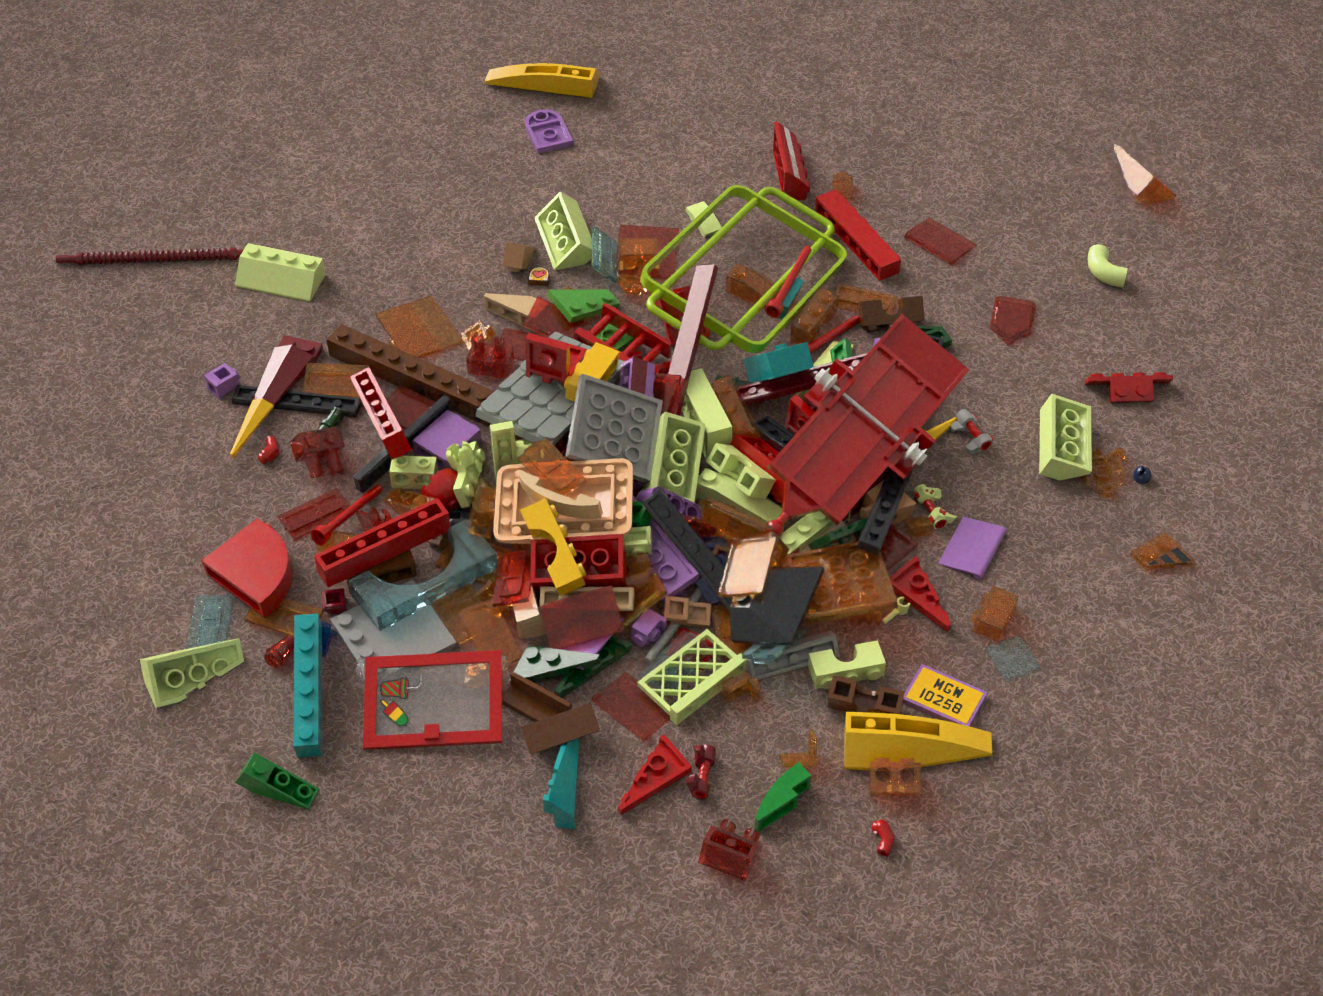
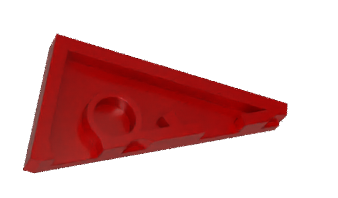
(661, 770)

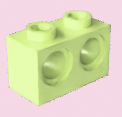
(412, 471)

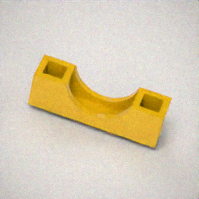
(542, 524)

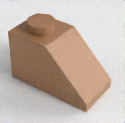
(517, 256)

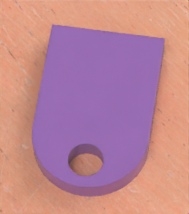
(549, 132)

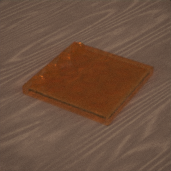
(851, 584)

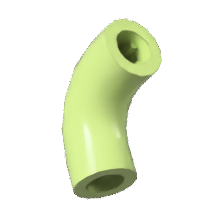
(1103, 269)

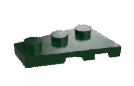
(841, 535)

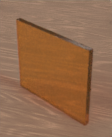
(419, 327)

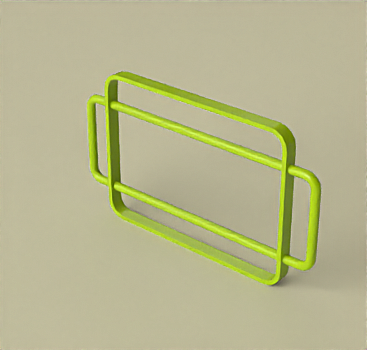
(754, 199)

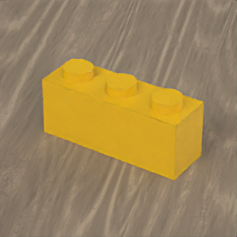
(598, 363)

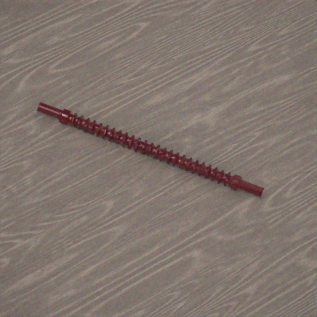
(80, 258)

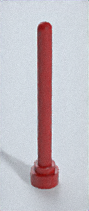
(775, 307)
(833, 333)
(323, 533)

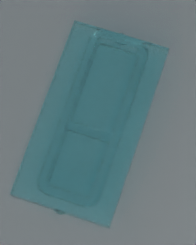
(604, 254)
(209, 620)
(683, 639)
(769, 652)

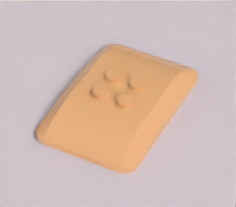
(607, 481)

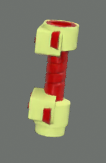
(926, 496)

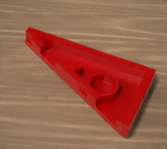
(915, 588)

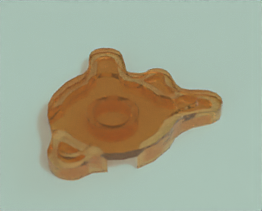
(1106, 472)

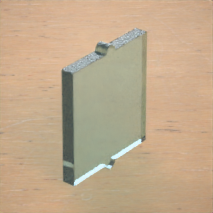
(1012, 658)

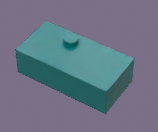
(778, 362)

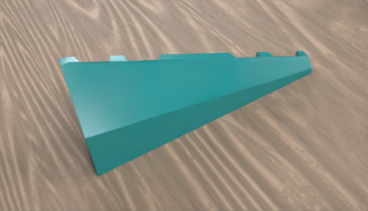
(563, 786)

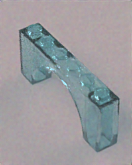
(389, 602)

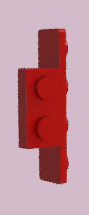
(1129, 388)

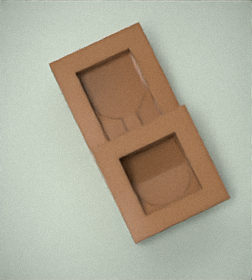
(687, 613)

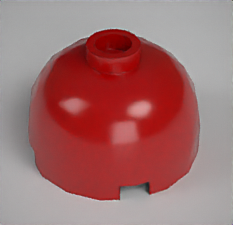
(442, 488)

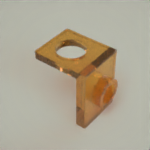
(806, 759)

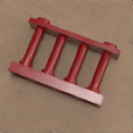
(628, 326)

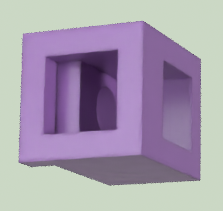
(222, 380)
(648, 628)

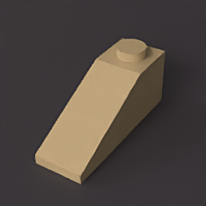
(510, 306)

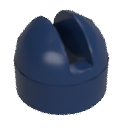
(1146, 477)

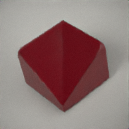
(334, 601)

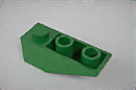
(275, 782)

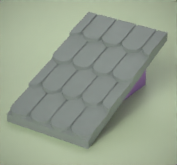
(532, 405)

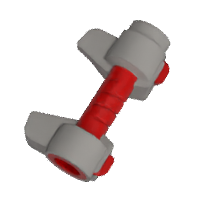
(967, 423)

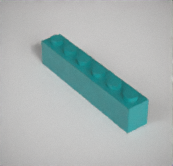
(307, 685)

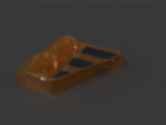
(1161, 553)

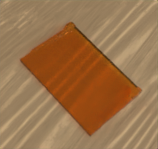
(747, 566)

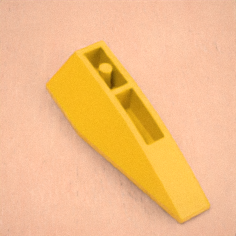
(547, 78)
(907, 736)

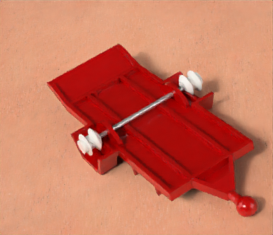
(865, 423)

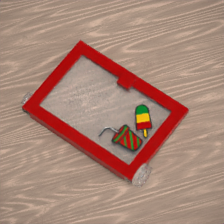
(432, 699)

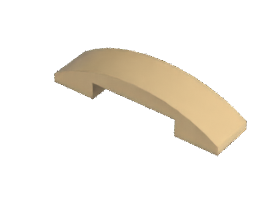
(582, 507)

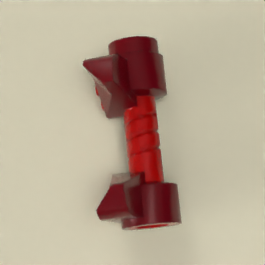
(704, 760)

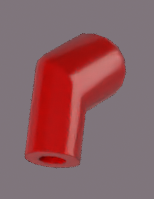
(270, 452)

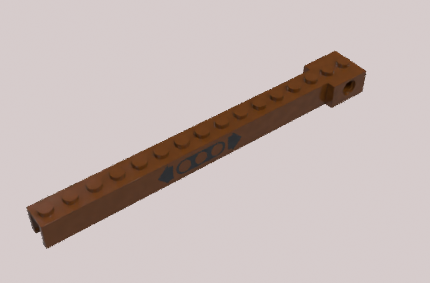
(411, 372)

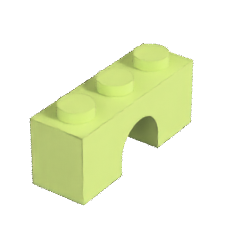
(749, 476)
(867, 664)

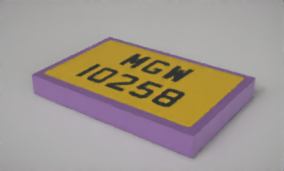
(944, 696)

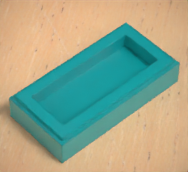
(791, 296)

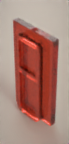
(316, 512)
(513, 579)

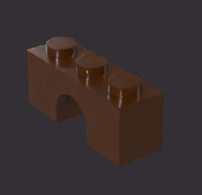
(872, 313)
(850, 697)

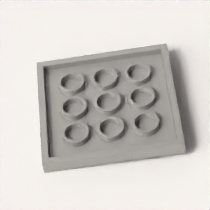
(614, 425)
(409, 636)

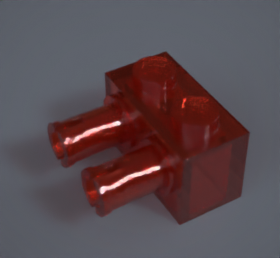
(490, 359)
(317, 444)
(728, 851)

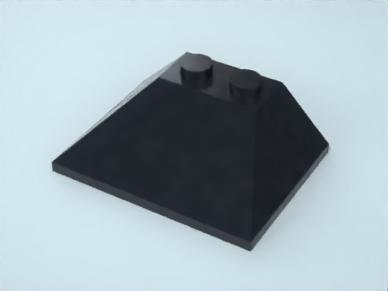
(779, 610)

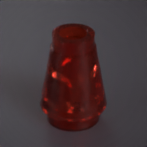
(279, 652)

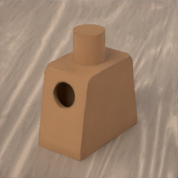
(904, 511)

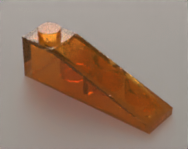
(1141, 181)
(750, 285)

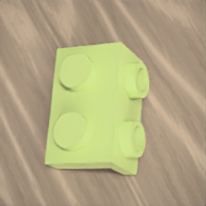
(638, 541)

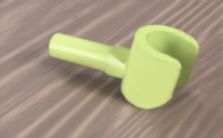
(902, 609)

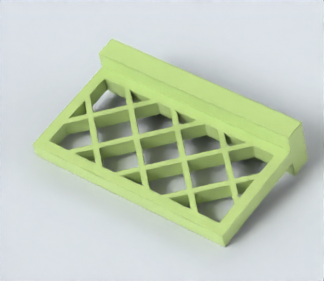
(702, 692)

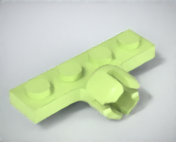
(505, 447)
(468, 464)

